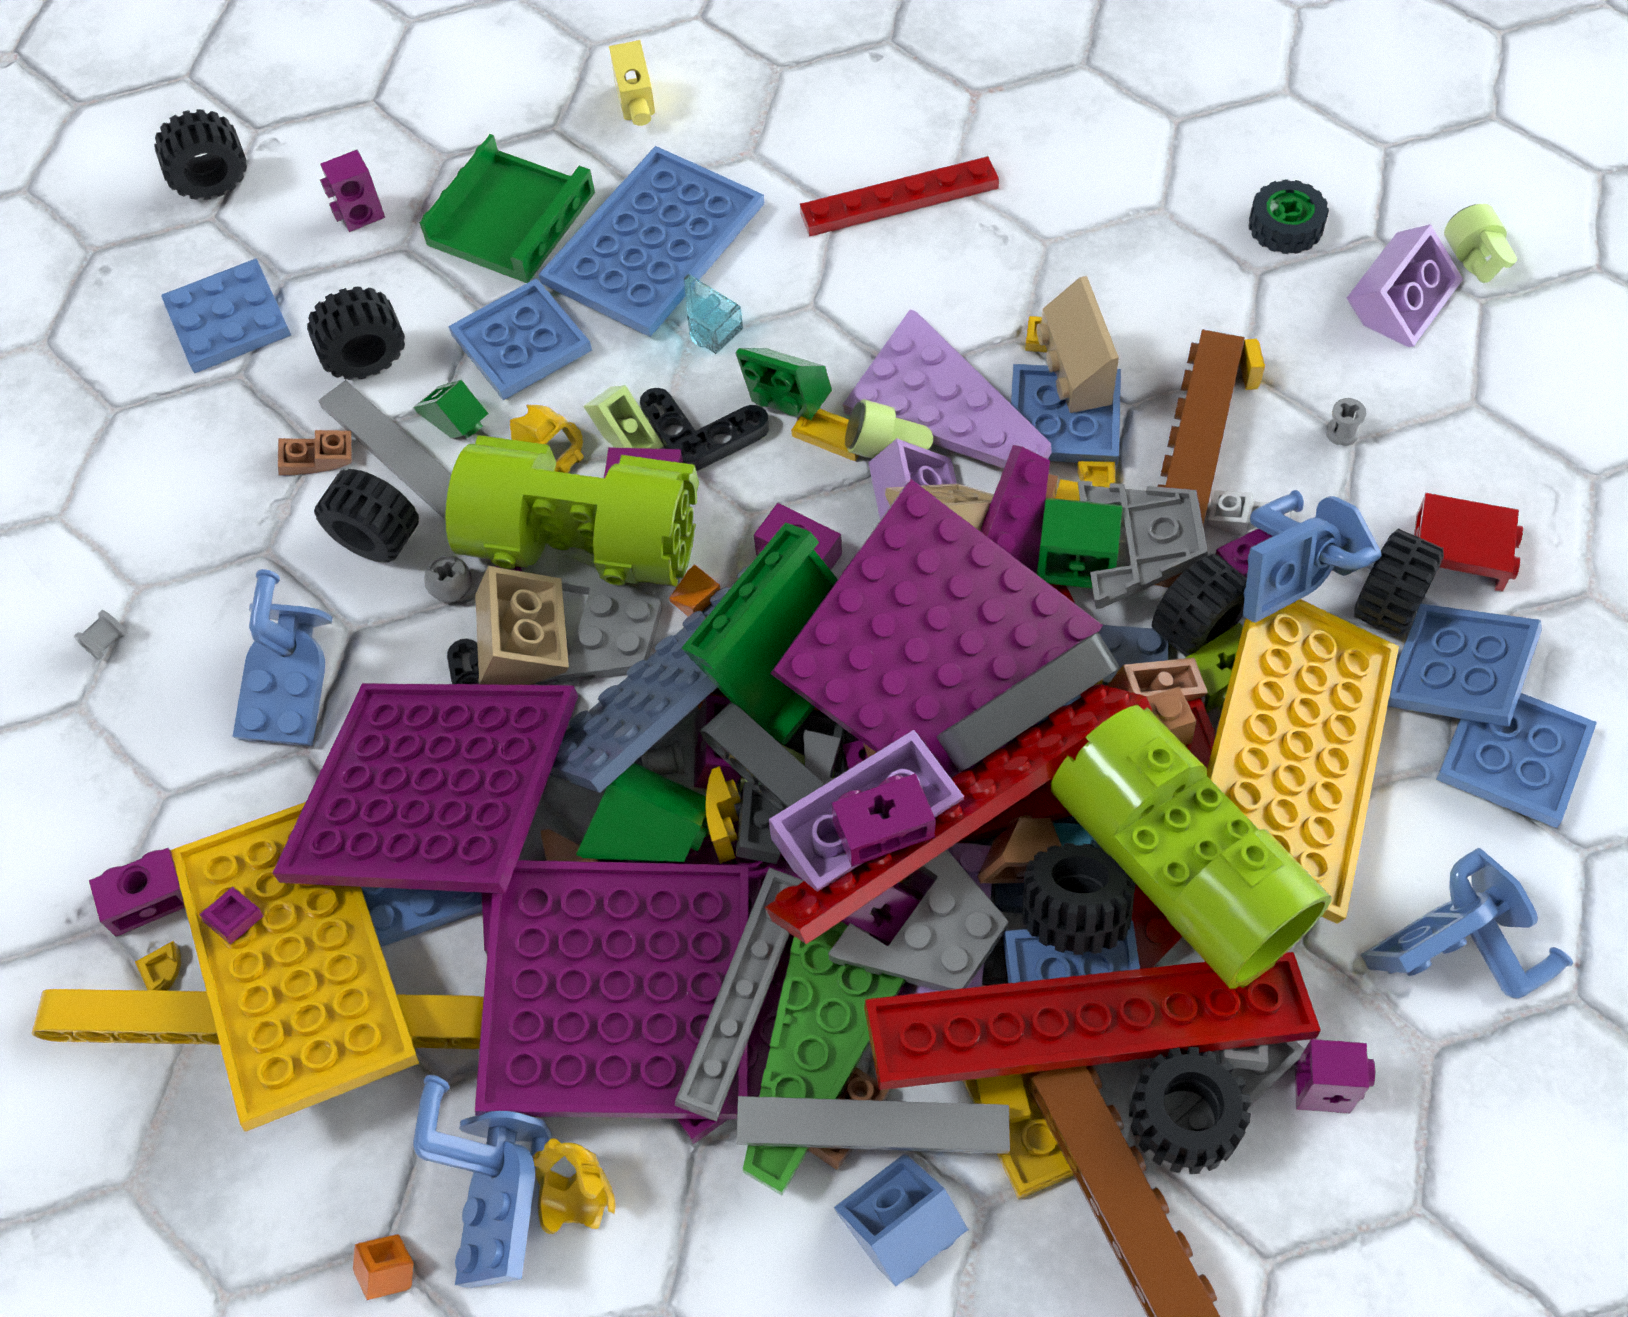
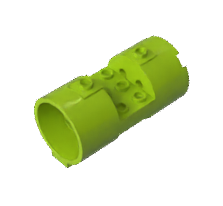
(512, 503)
(1189, 846)

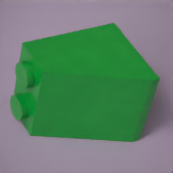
(645, 819)

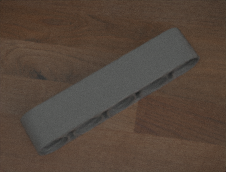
(1027, 702)
(759, 758)

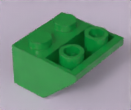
(784, 381)
(1078, 541)

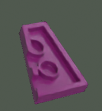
(1019, 506)

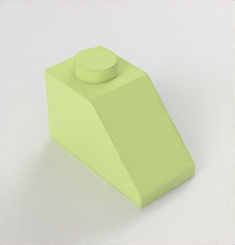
(622, 420)

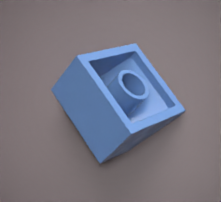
(901, 1219)

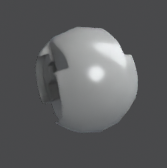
(455, 575)

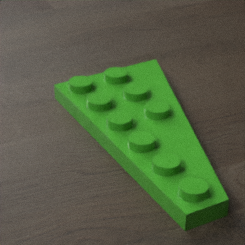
(814, 1040)

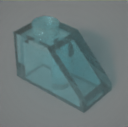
(710, 315)

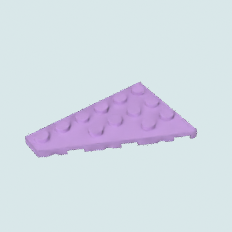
(941, 390)

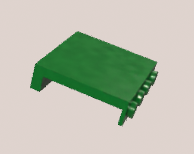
(506, 211)
(758, 624)

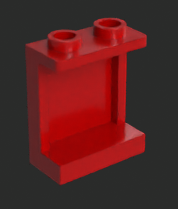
(1473, 536)

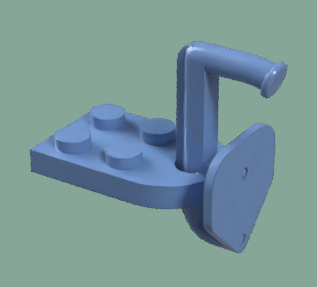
(1304, 552)
(280, 670)
(1473, 912)
(500, 1187)

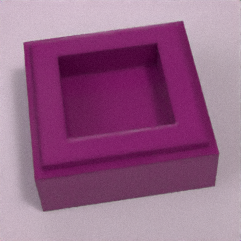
(231, 915)

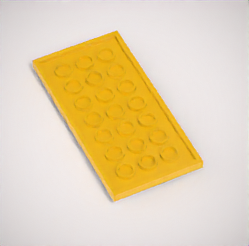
(1306, 737)
(304, 990)

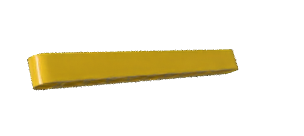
(188, 1019)

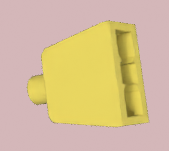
(636, 93)

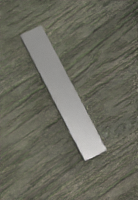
(389, 444)
(736, 1005)
(873, 1124)

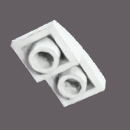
(1232, 511)

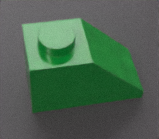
(452, 410)

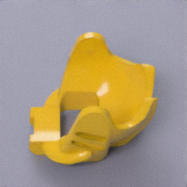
(541, 426)
(571, 1198)

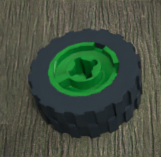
(1288, 216)

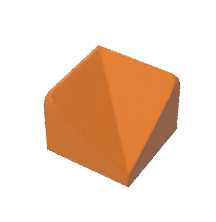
(694, 591)
(382, 1266)

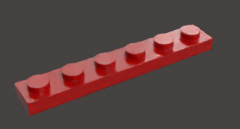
(899, 196)

